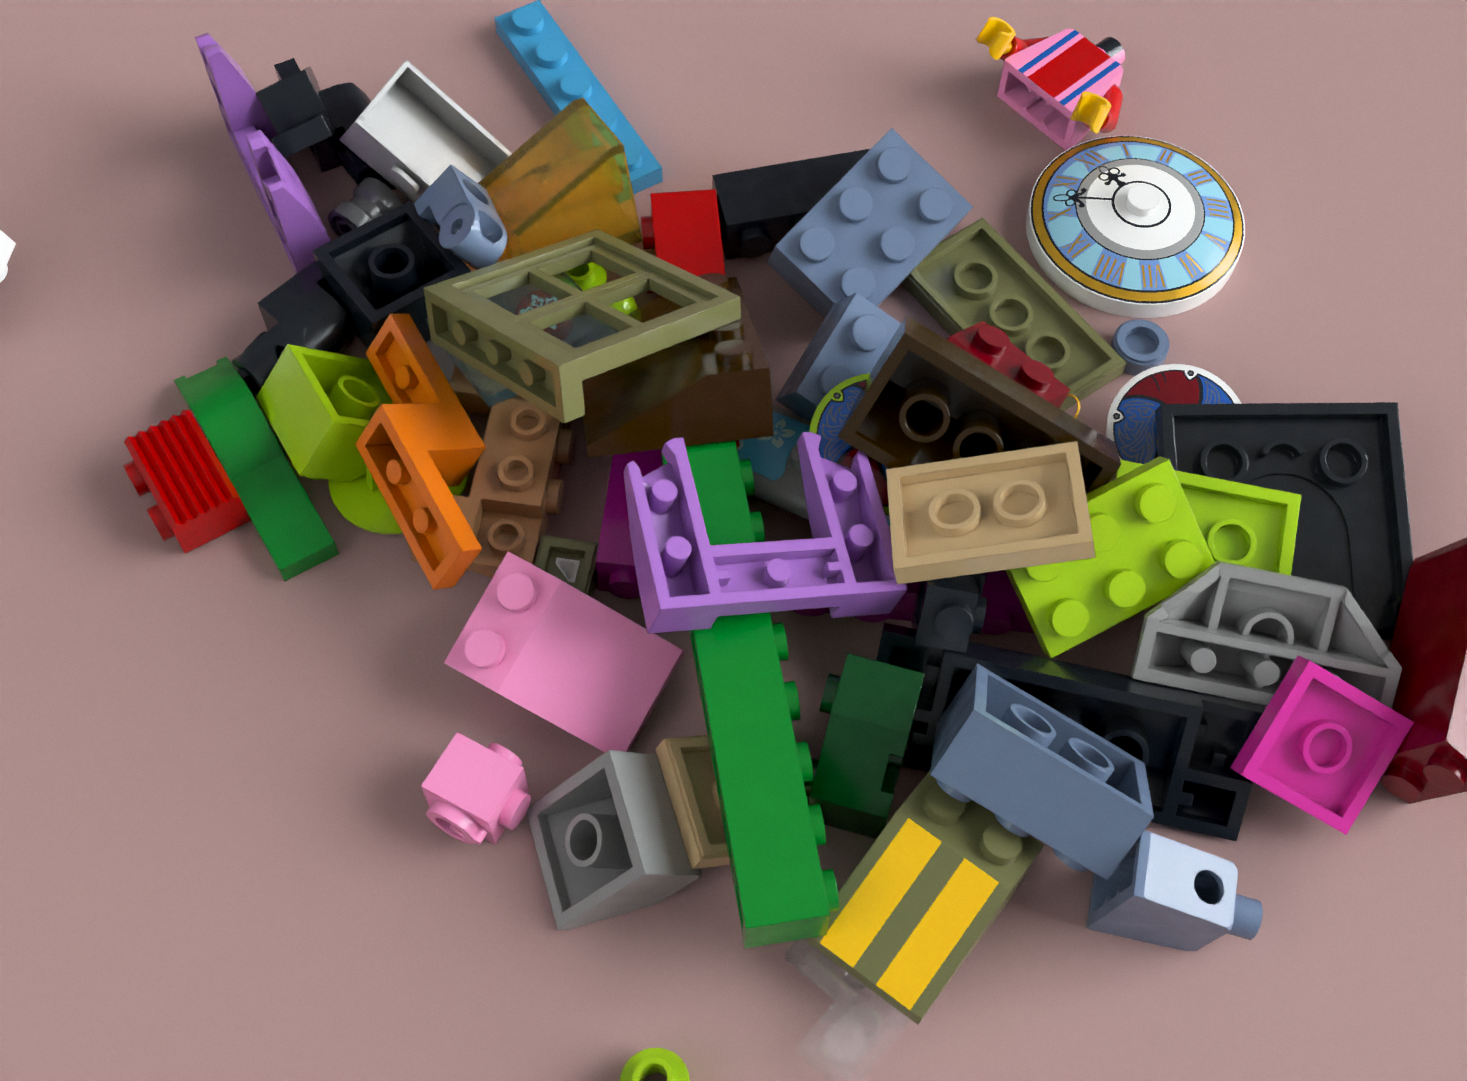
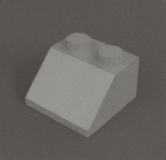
(609, 840)

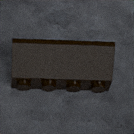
(944, 404)

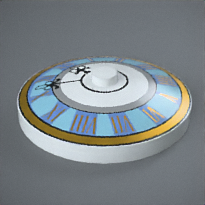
(1135, 226)

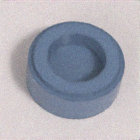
(1140, 345)

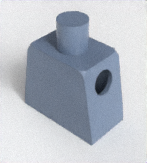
(1172, 897)

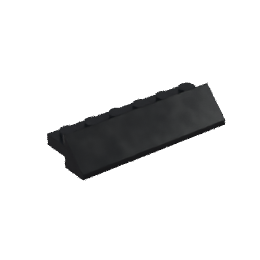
(1177, 732)

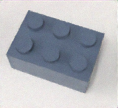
(869, 228)
(1041, 773)

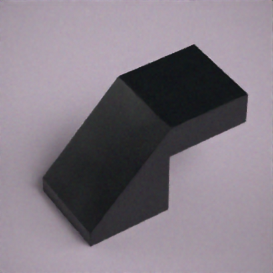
(297, 112)

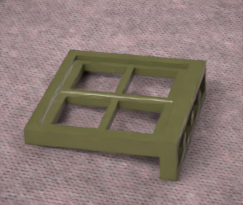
(541, 366)

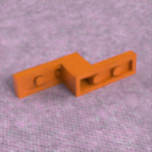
(420, 451)

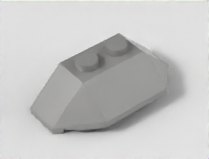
(1244, 626)

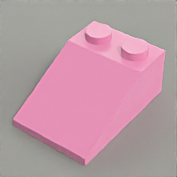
(564, 656)

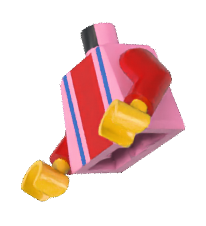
(1058, 80)

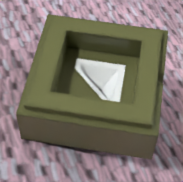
(569, 561)

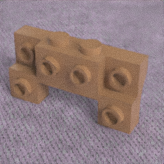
(514, 477)

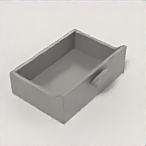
(417, 132)

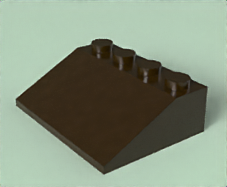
(694, 390)

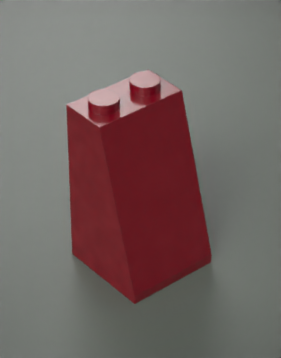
(1433, 679)

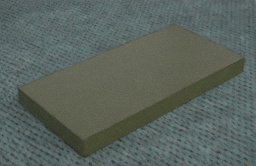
(985, 279)

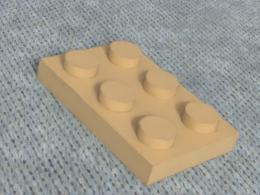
(988, 513)

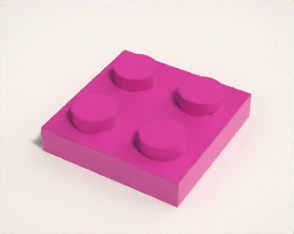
(1322, 744)

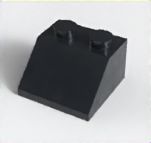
(385, 268)

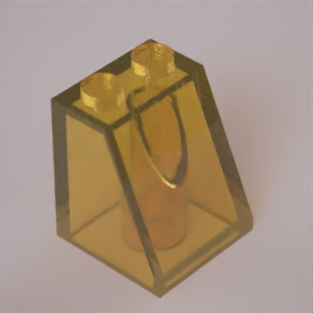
(564, 184)

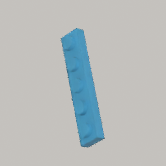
(564, 77)

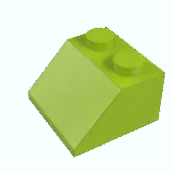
(321, 408)

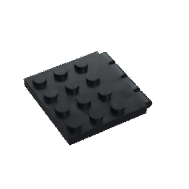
(1340, 462)

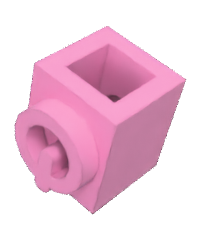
(476, 791)

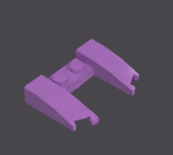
(271, 174)
(691, 583)

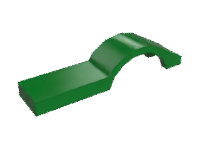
(258, 469)

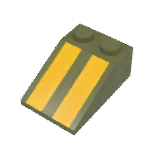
(925, 897)

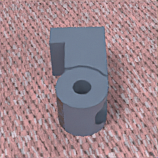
(464, 217)

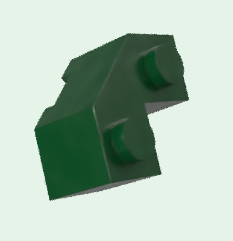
(863, 743)

